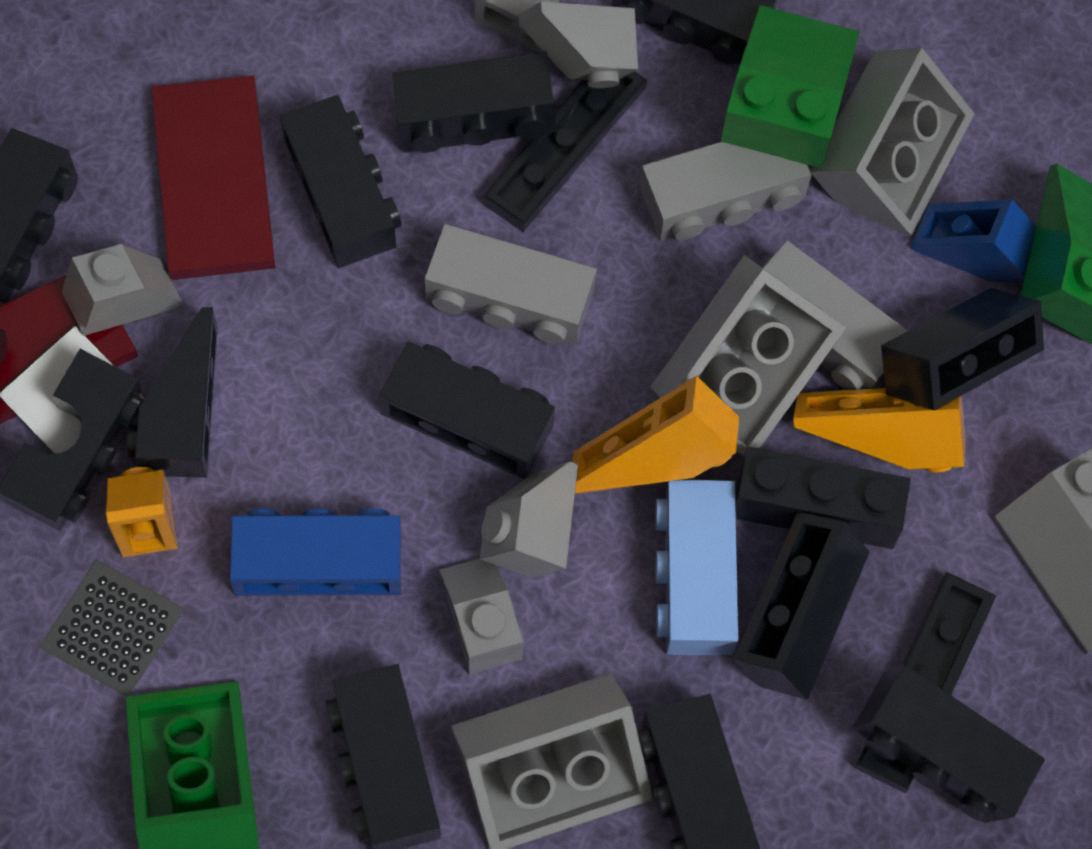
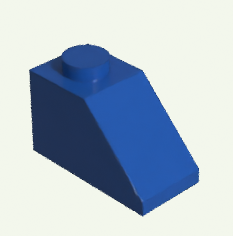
(978, 237)

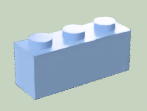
(698, 568)

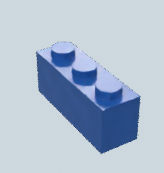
(316, 553)

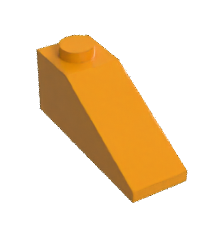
(886, 427)
(662, 442)

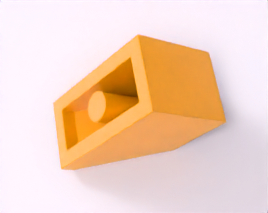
(140, 512)

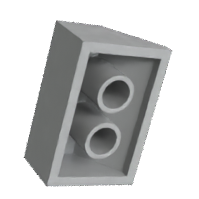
(894, 139)
(753, 349)
(1054, 540)
(553, 762)

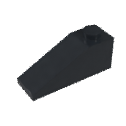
(178, 407)

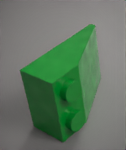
(789, 86)
(1062, 253)
(191, 769)

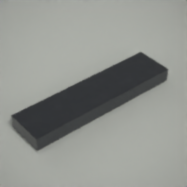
(553, 157)
(939, 656)

